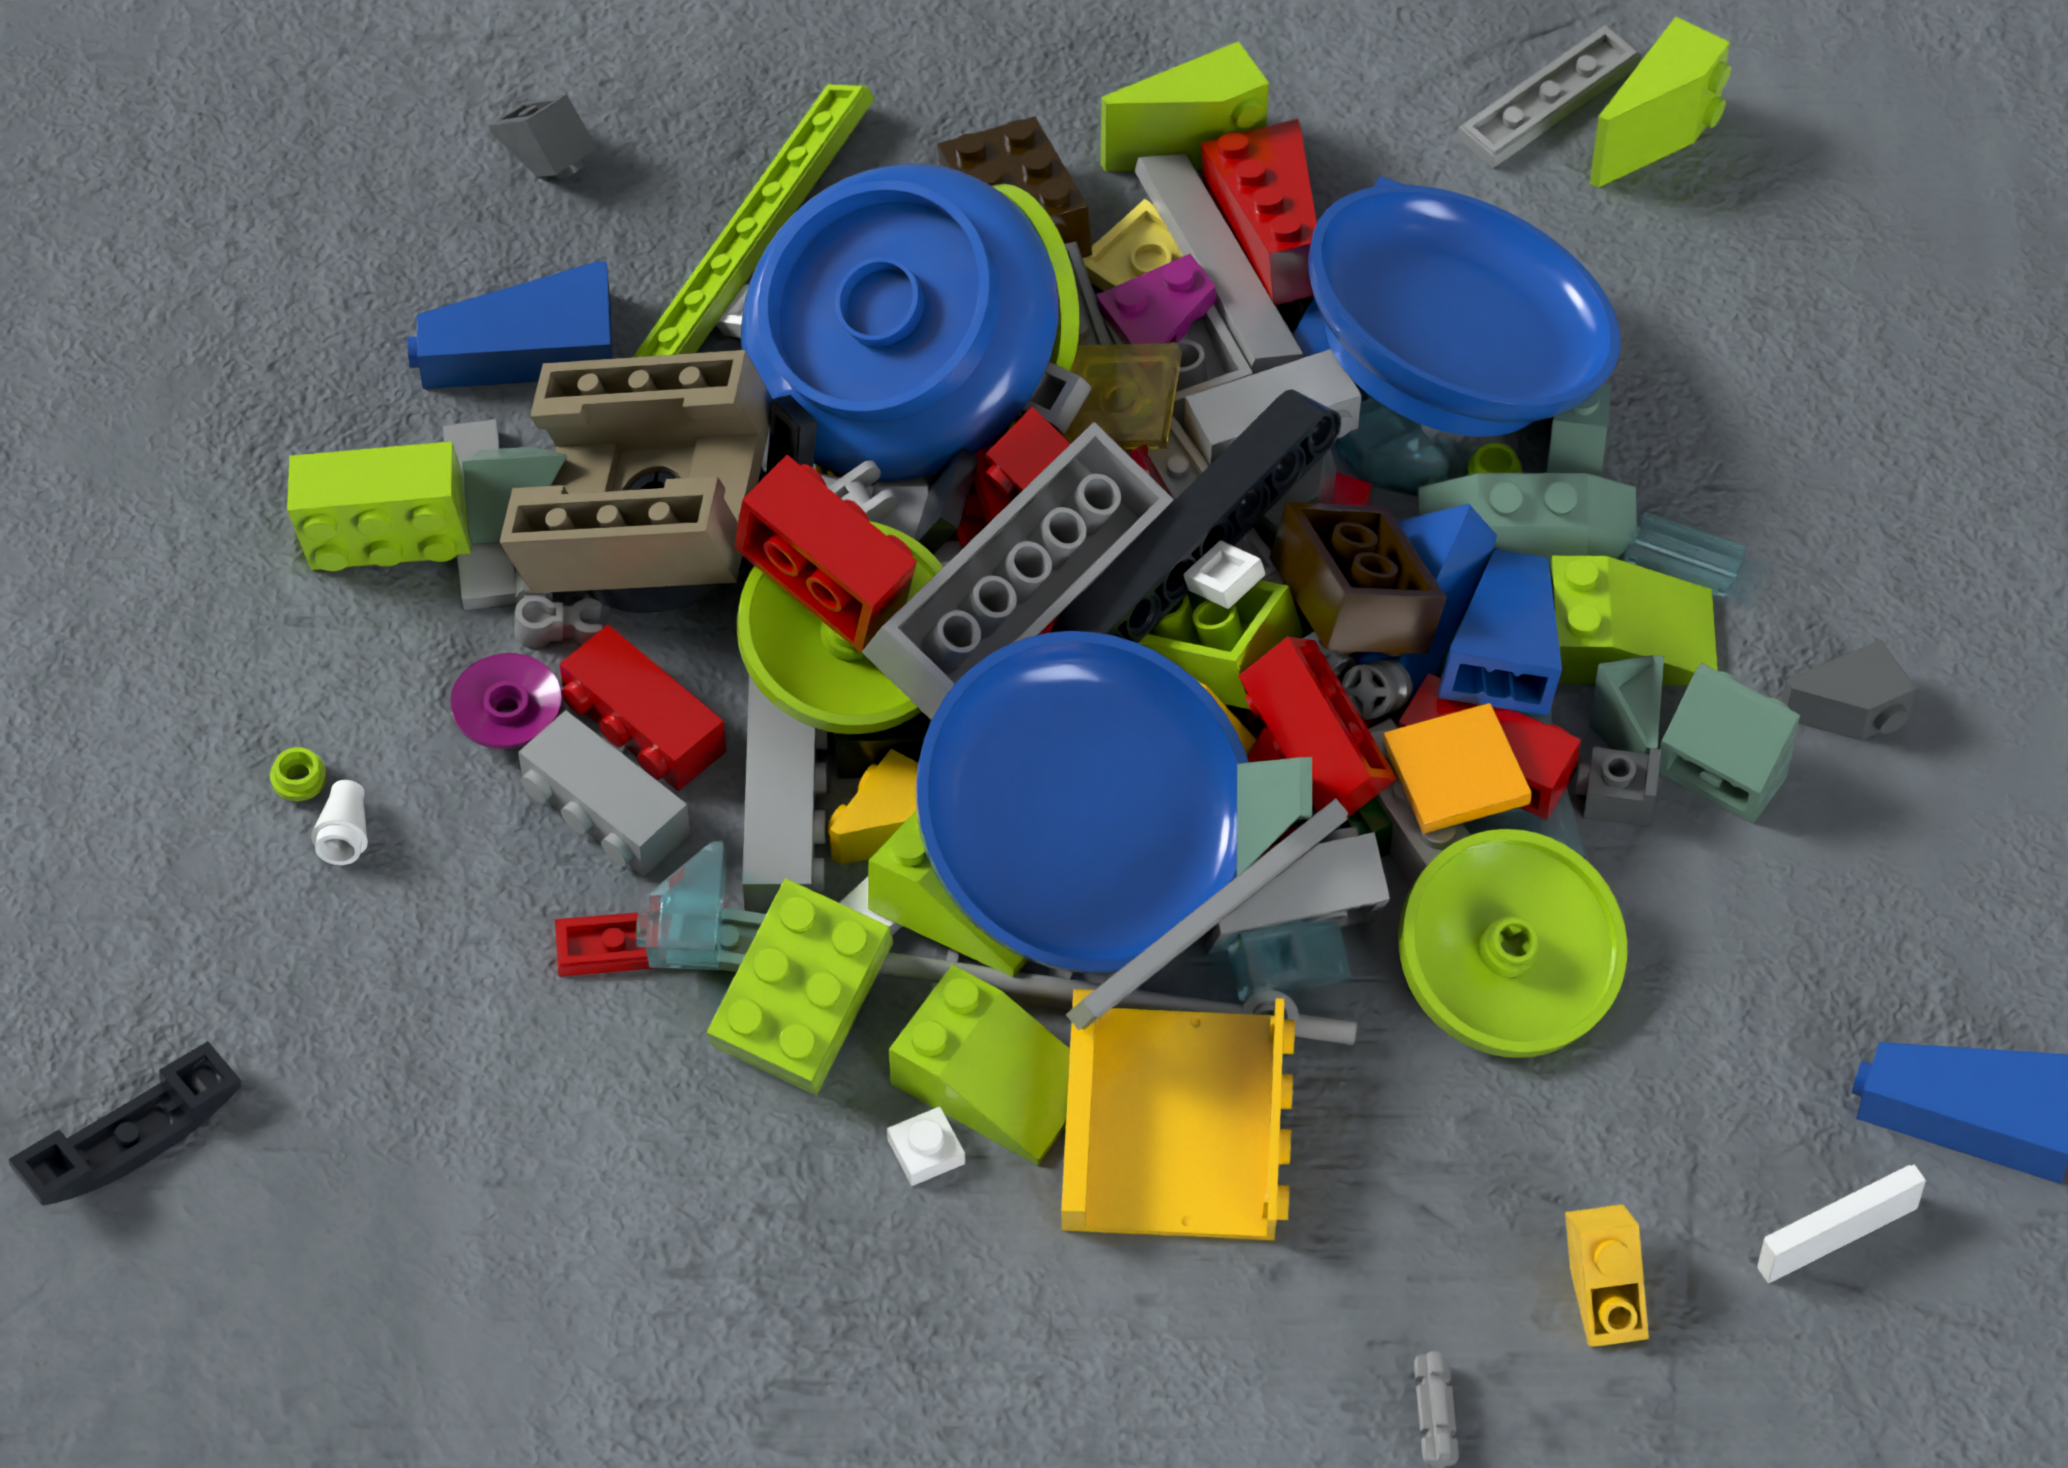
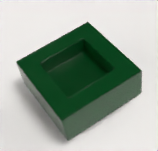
(1372, 819)

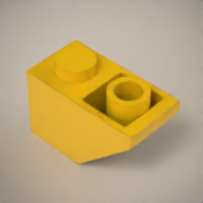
(876, 812)
(1607, 1274)

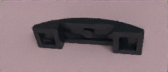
(132, 1134)

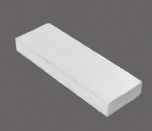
(1840, 1223)

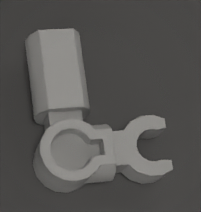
(542, 620)

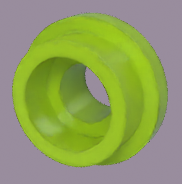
(298, 762)

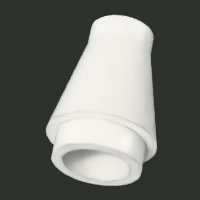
(341, 828)

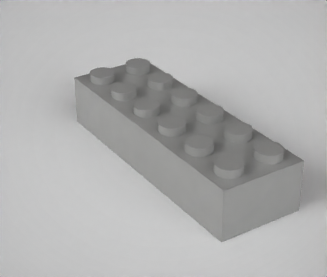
(1020, 568)

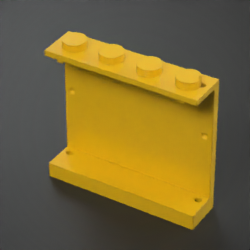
(1177, 1123)

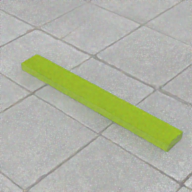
(757, 221)

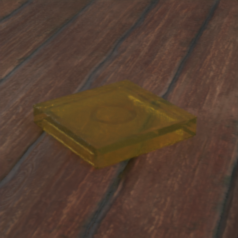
(1129, 392)

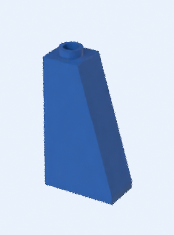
(515, 331)
(1455, 551)
(1507, 639)
(1972, 1101)

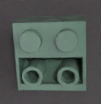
(1729, 743)

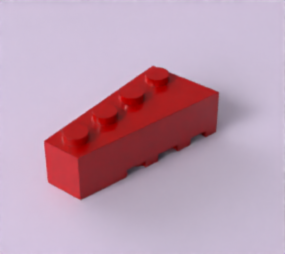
(1267, 202)

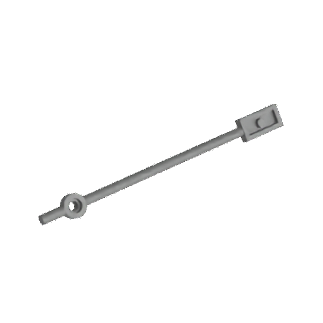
(741, 927)

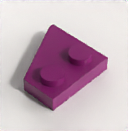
(1158, 303)

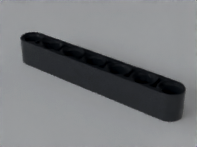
(1214, 507)

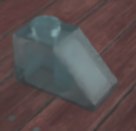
(687, 914)

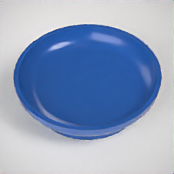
(1458, 310)
(903, 317)
(1079, 798)

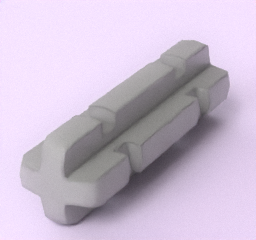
(1436, 1410)

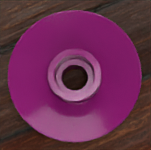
(500, 684)

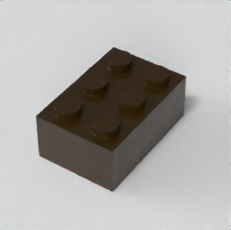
(1024, 158)
(1357, 578)

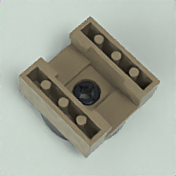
(648, 478)

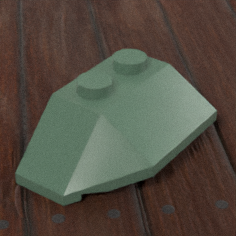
(1544, 511)

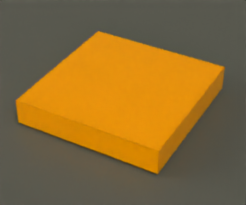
(1456, 768)

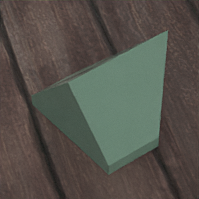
(490, 480)
(1628, 703)
(1269, 802)

